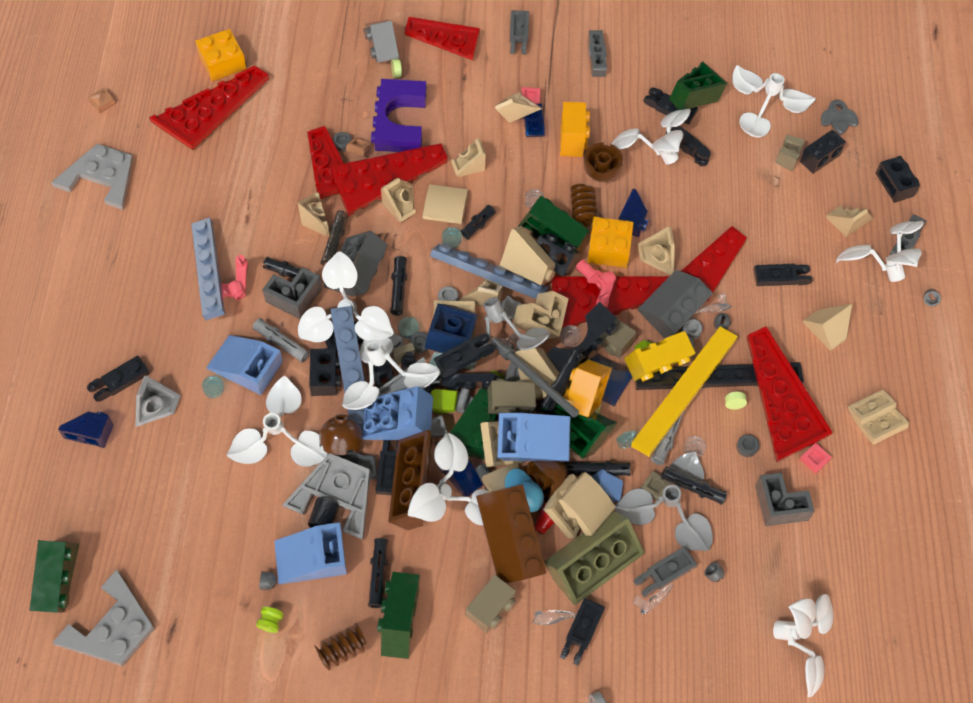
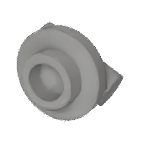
(463, 400)

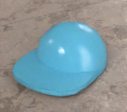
(533, 491)

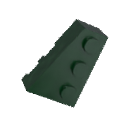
(697, 88)
(547, 218)
(469, 427)
(585, 432)
(53, 576)
(398, 614)

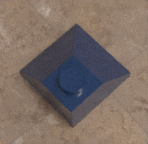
(449, 328)
(617, 381)

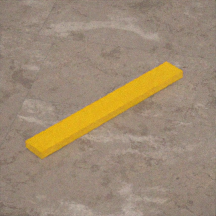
(684, 392)

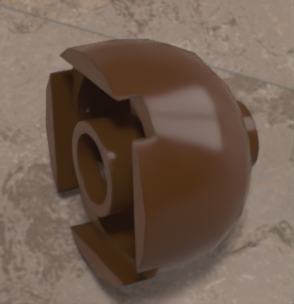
(602, 162)
(340, 435)
(547, 475)

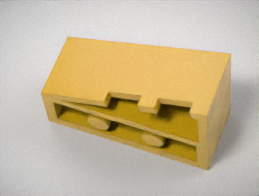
(660, 356)

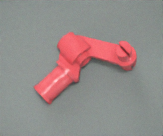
(604, 280)
(237, 288)

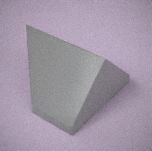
(154, 401)

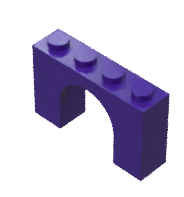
(394, 95)

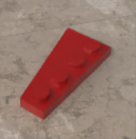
(446, 36)
(323, 156)
(716, 259)

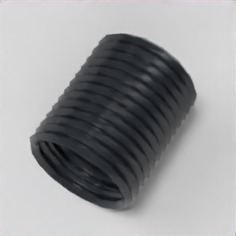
(323, 512)

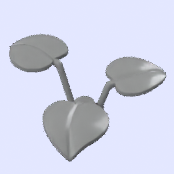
(506, 310)
(693, 532)

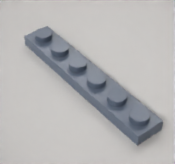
(208, 269)
(488, 271)
(348, 353)

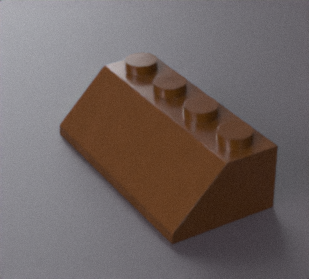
(409, 474)
(511, 534)

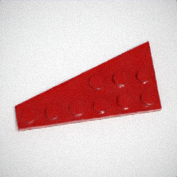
(209, 108)
(362, 180)
(627, 293)
(788, 408)

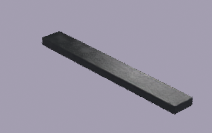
(721, 377)

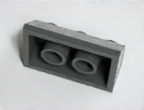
(365, 253)
(674, 302)

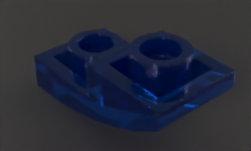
(534, 124)

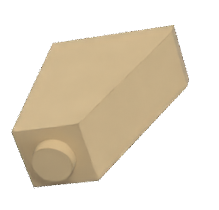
(527, 258)
(542, 365)

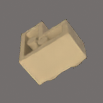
(545, 313)

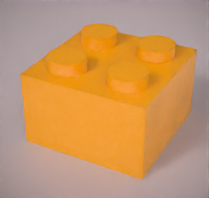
(220, 54)
(574, 129)
(610, 242)
(588, 386)

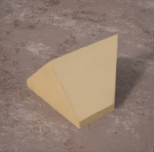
(516, 107)
(471, 160)
(399, 199)
(313, 215)
(848, 220)
(659, 250)
(484, 292)
(830, 325)

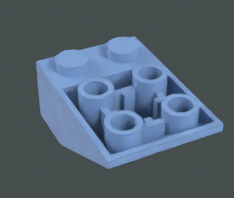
(247, 362)
(398, 415)
(533, 437)
(311, 554)

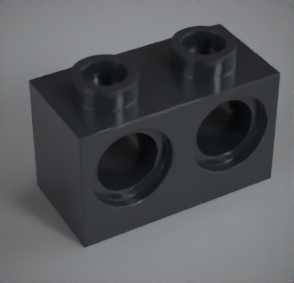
(822, 151)
(897, 179)
(556, 249)
(322, 372)

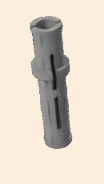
(274, 335)
(666, 444)

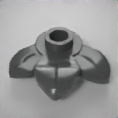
(839, 118)

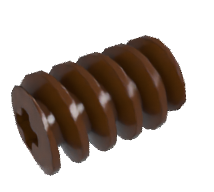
(583, 203)
(341, 646)

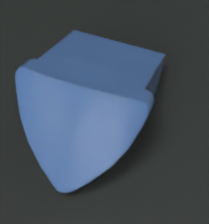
(610, 484)

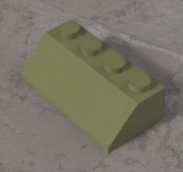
(594, 559)

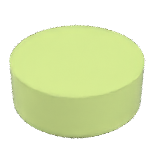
(396, 68)
(735, 400)

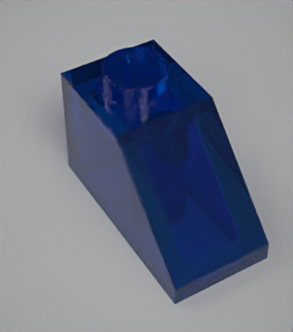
(635, 212)
(88, 429)
(466, 480)

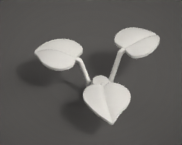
(747, 82)
(665, 146)
(895, 261)
(342, 274)
(376, 353)
(249, 446)
(430, 499)
(804, 614)

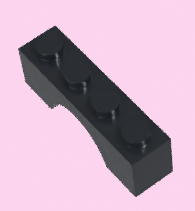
(600, 325)

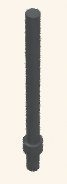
(509, 354)

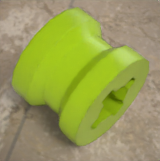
(269, 619)

